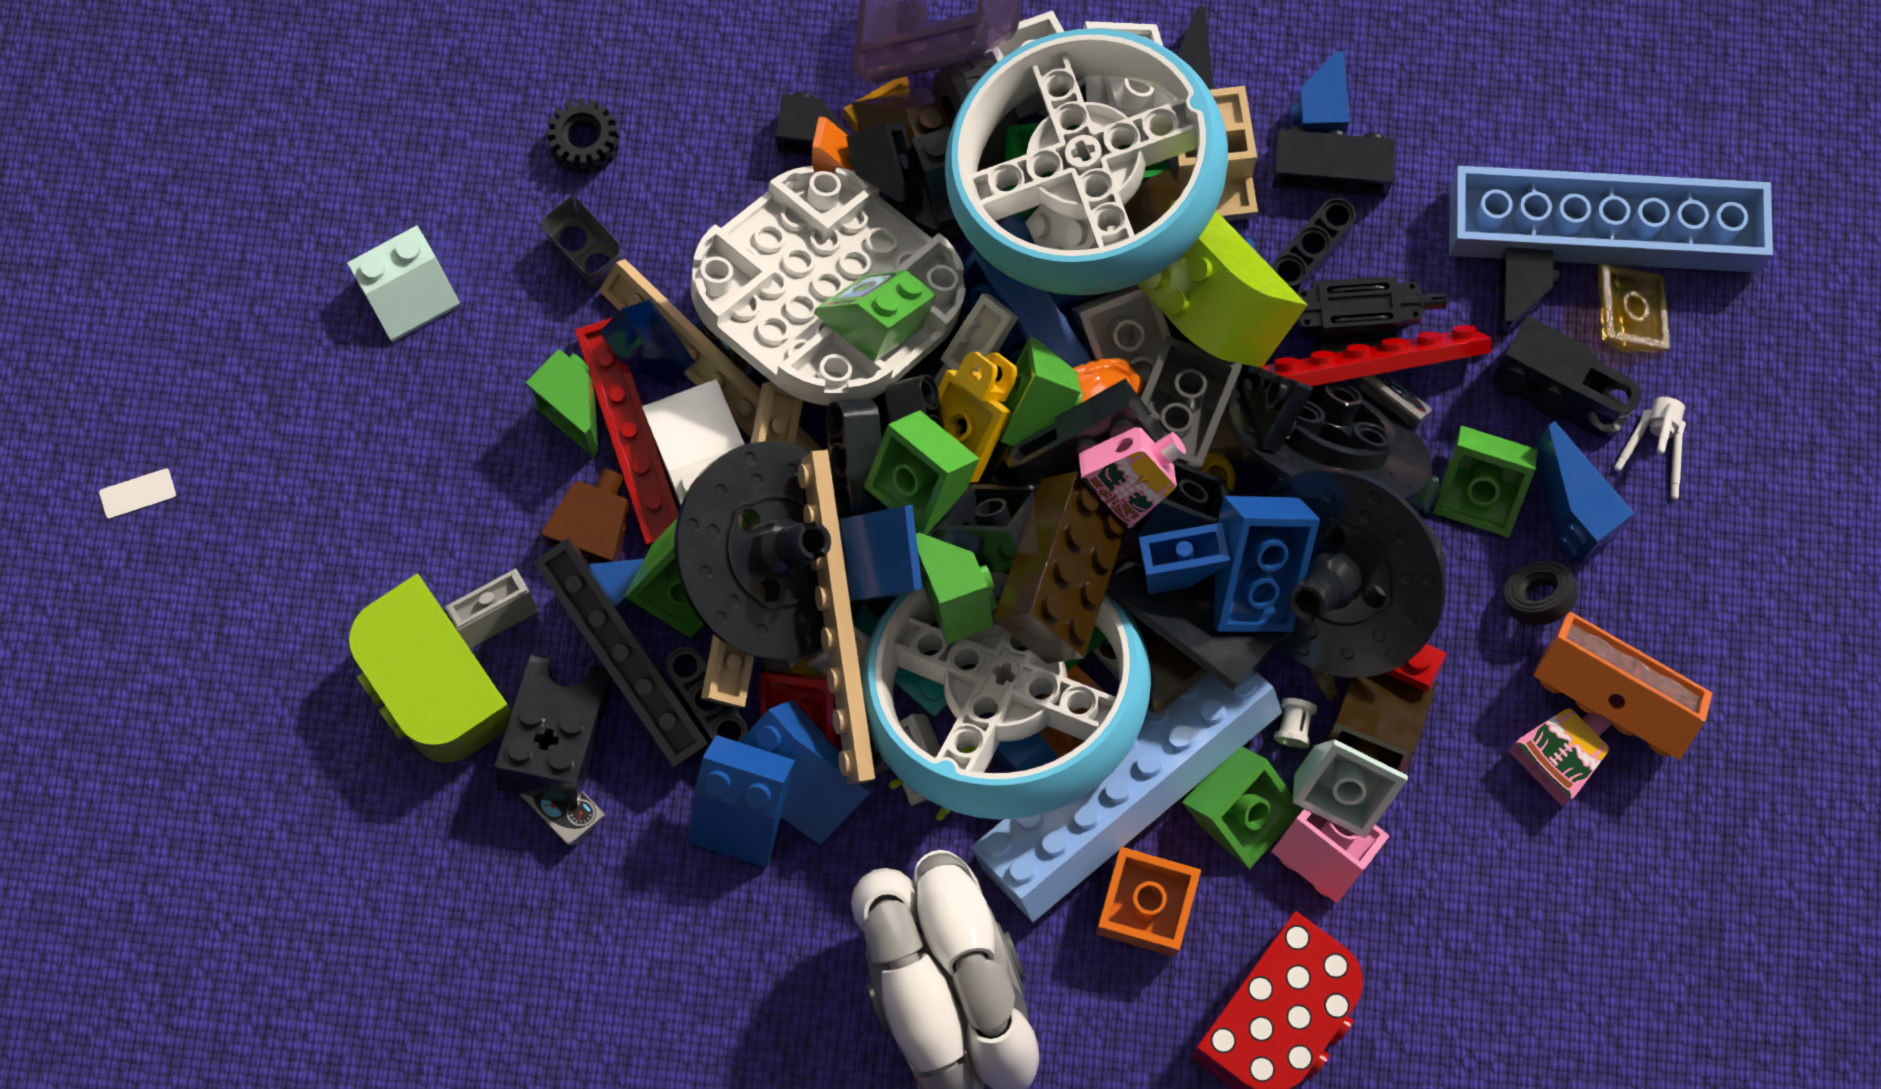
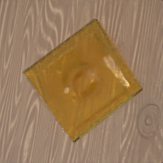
(1633, 309)

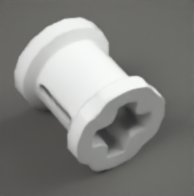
(1295, 722)

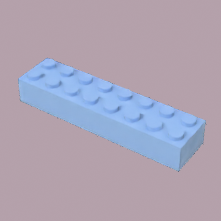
(1612, 218)
(1051, 853)

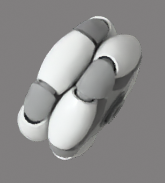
(945, 979)

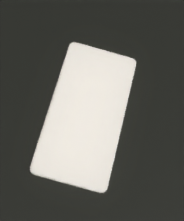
(137, 493)

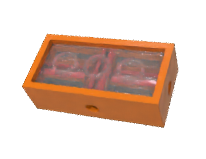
(1623, 686)

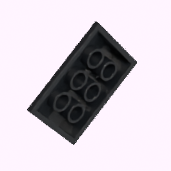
(1187, 622)

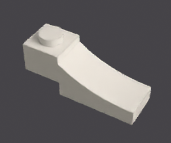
(981, 332)

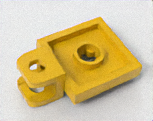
(976, 398)

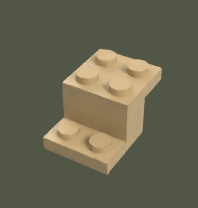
(1238, 195)

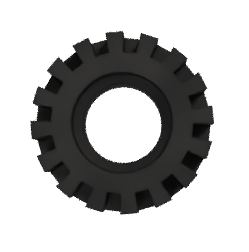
(578, 116)

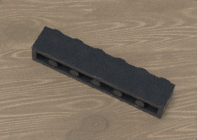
(621, 651)

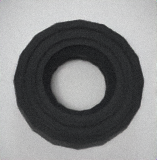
(1545, 610)

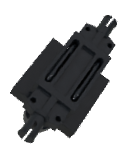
(1362, 311)

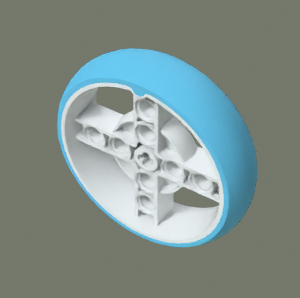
(1051, 68)
(959, 778)

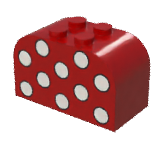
(1284, 1012)

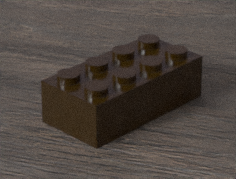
(1060, 569)

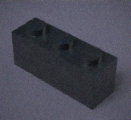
(1333, 162)

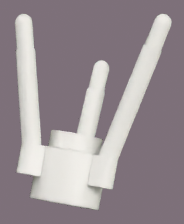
(1665, 423)

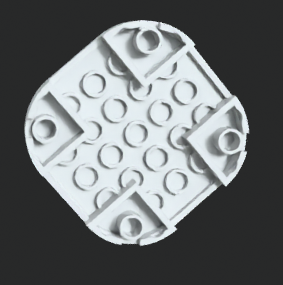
(796, 250)

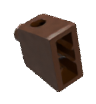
(592, 519)

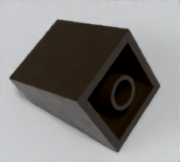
(1382, 718)

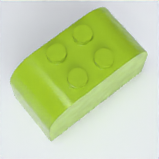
(1226, 296)
(425, 675)

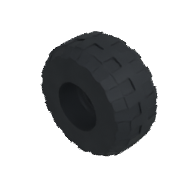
(953, 86)

